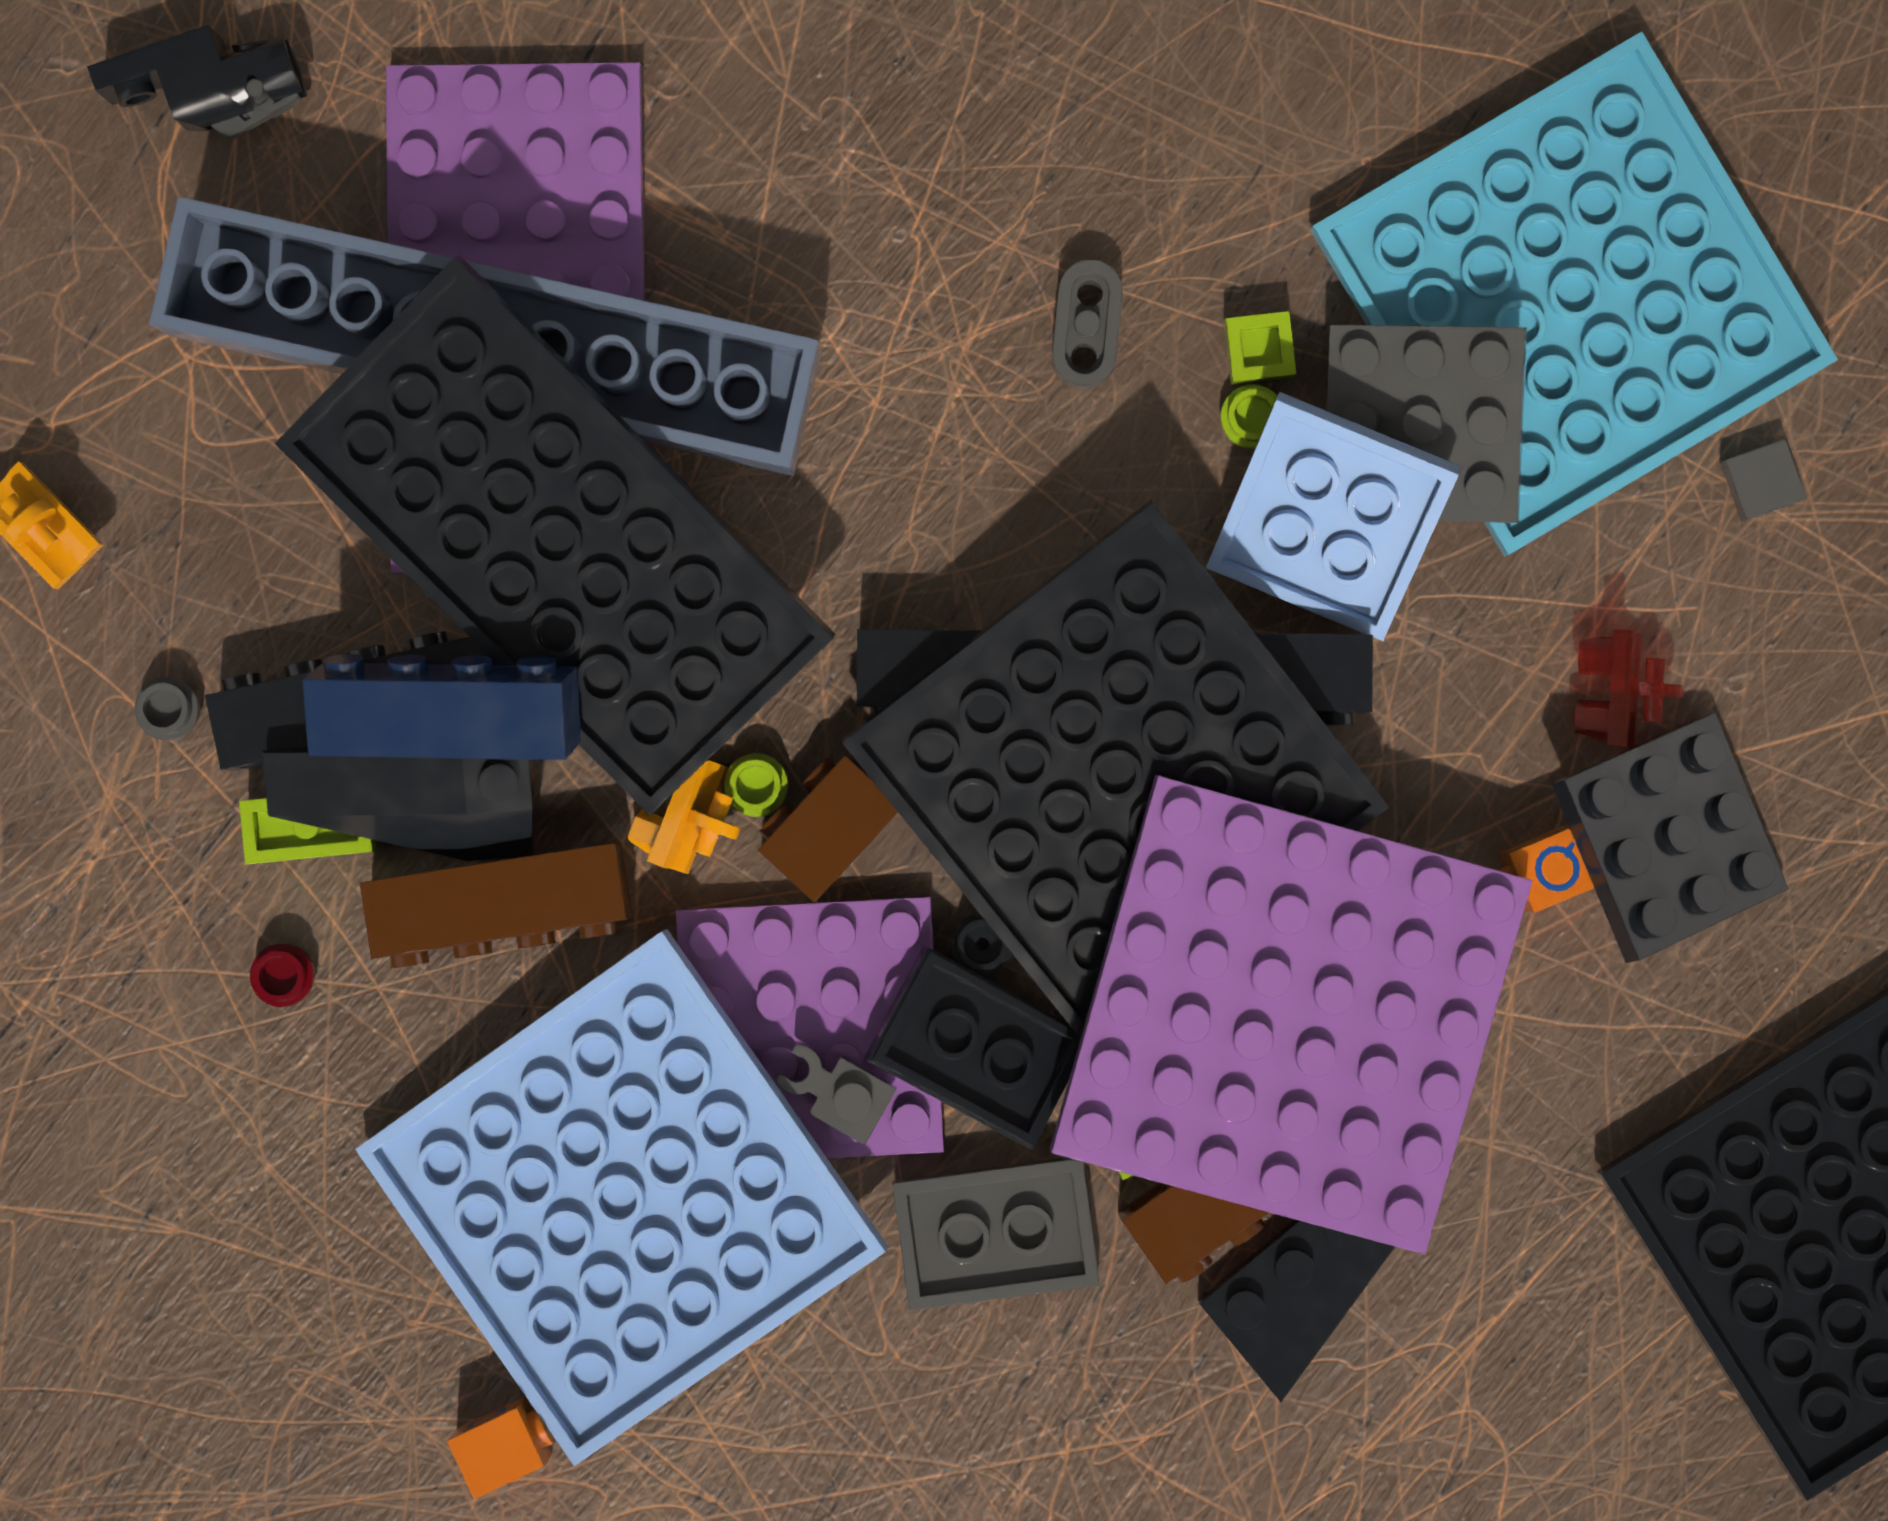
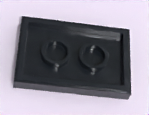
(976, 1047)

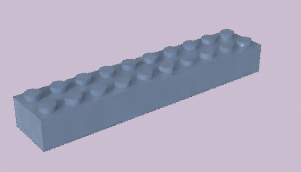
(329, 294)

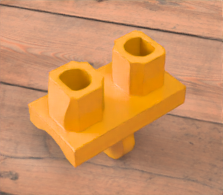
(43, 527)
(690, 822)

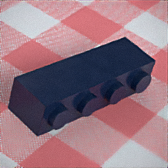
(442, 708)

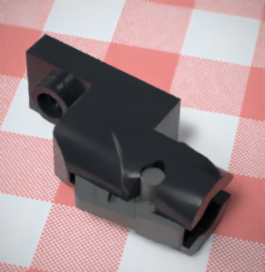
(206, 83)

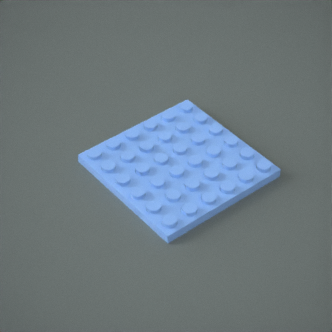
(621, 1197)

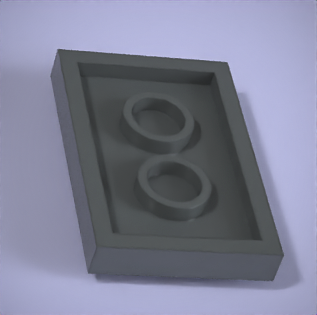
(995, 1233)

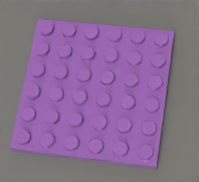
(1290, 1015)

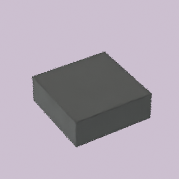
(1763, 480)

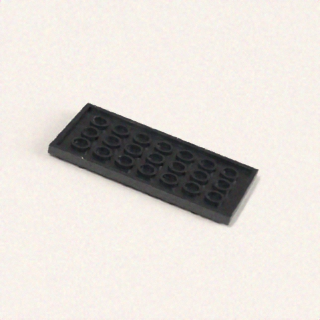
(554, 532)

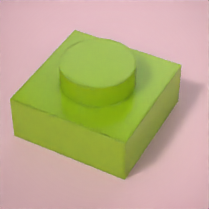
(1260, 347)

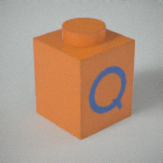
(1552, 864)
(501, 1447)

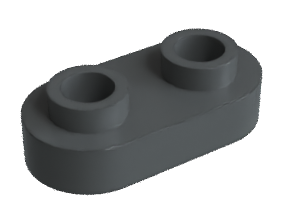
(1087, 326)

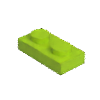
(282, 840)

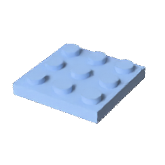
(1332, 516)

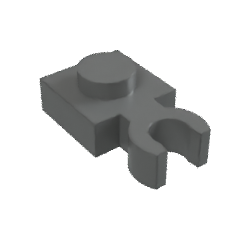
(847, 1096)

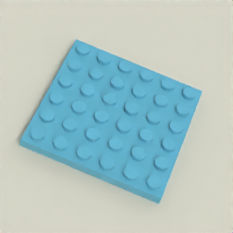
(1621, 256)

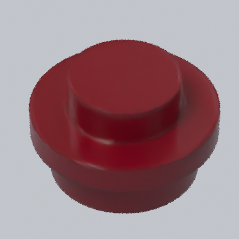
(282, 975)

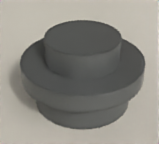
(167, 708)

